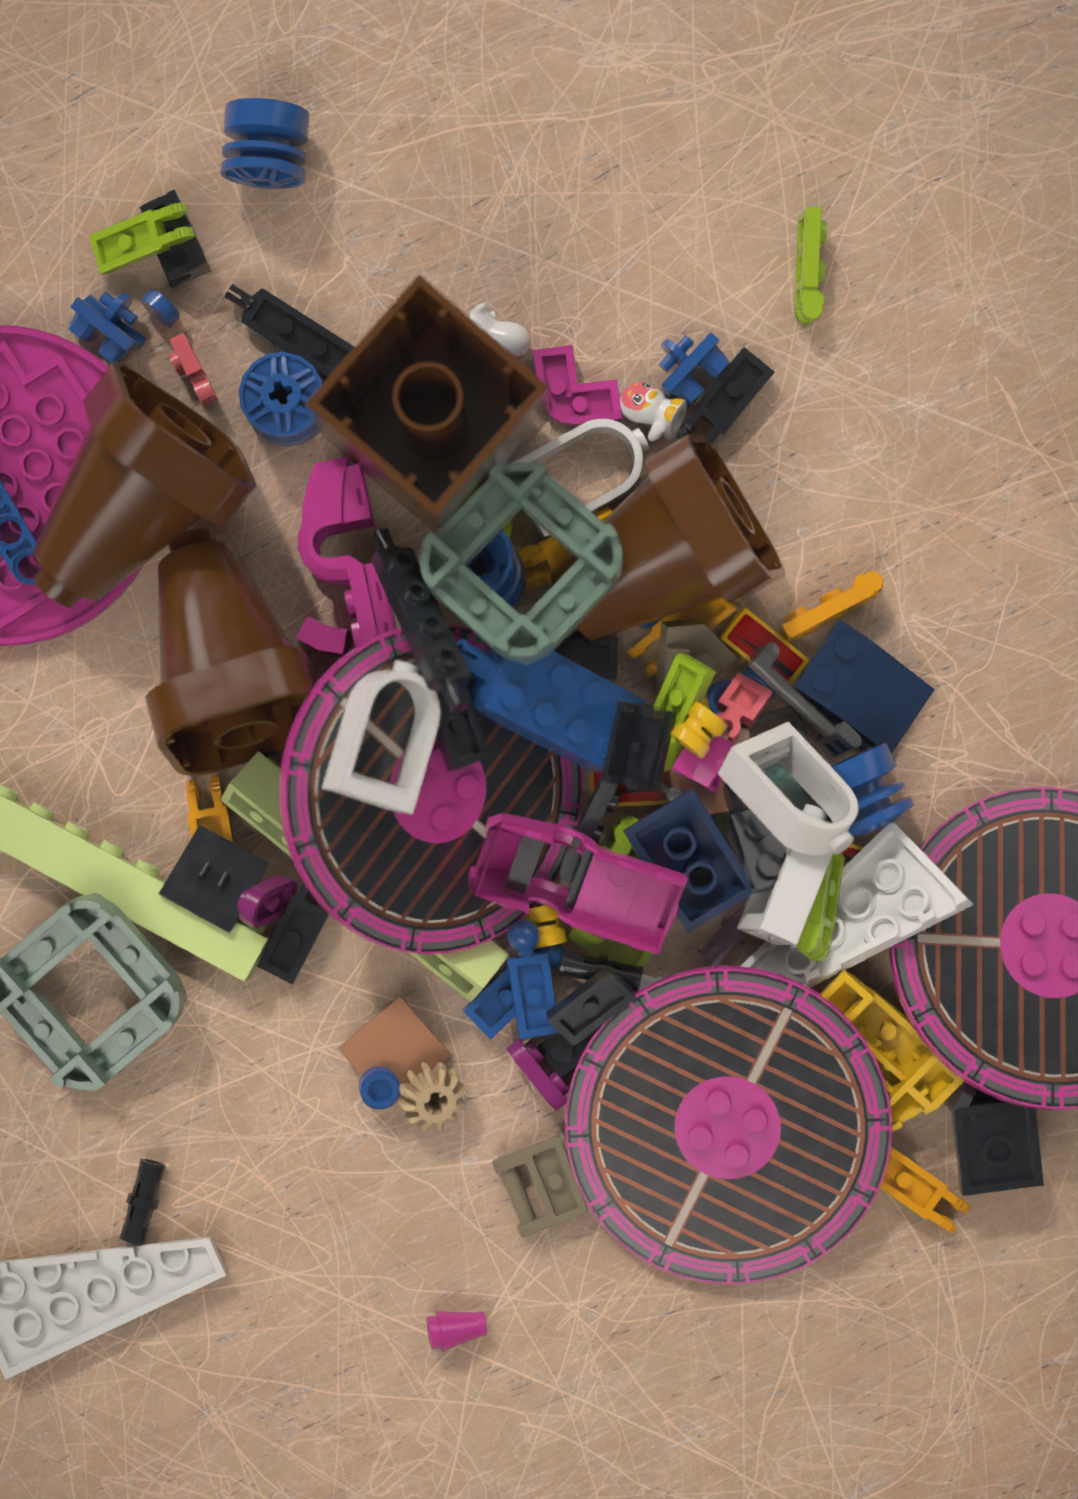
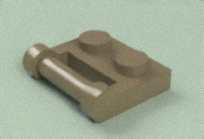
(553, 1182)

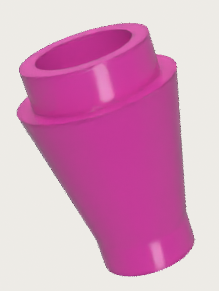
(454, 1328)

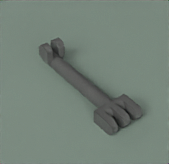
(831, 738)

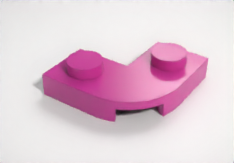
(573, 402)

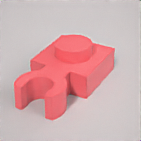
(186, 361)
(743, 704)

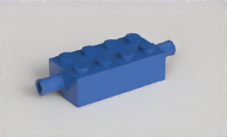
(547, 702)

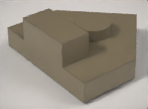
(694, 639)

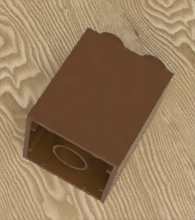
(429, 404)

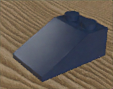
(863, 686)
(691, 842)

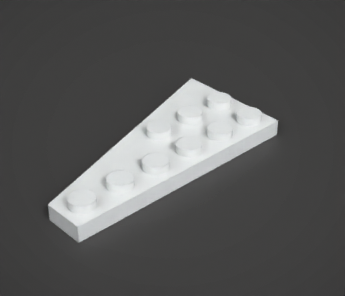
(883, 899)
(76, 1296)

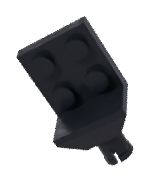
(994, 1143)

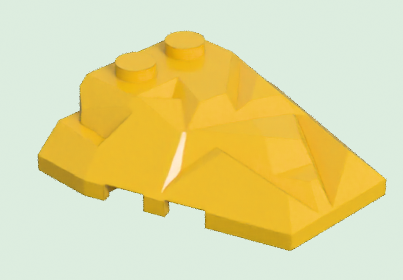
(910, 1070)

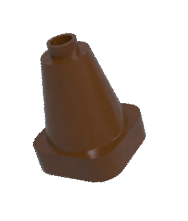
(135, 487)
(682, 542)
(224, 662)

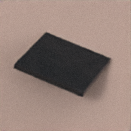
(212, 878)

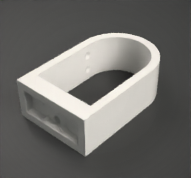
(633, 439)
(404, 794)
(798, 832)
(781, 913)

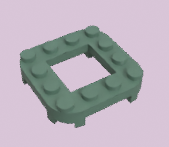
(479, 520)
(128, 953)

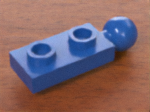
(530, 981)
(494, 1004)

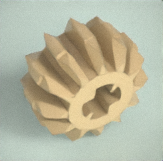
(446, 1096)

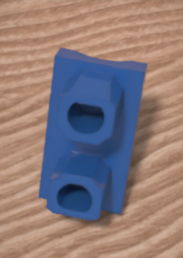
(112, 319)
(705, 355)

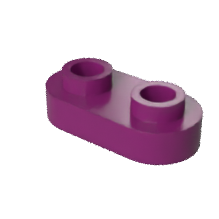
(266, 901)
(550, 1086)

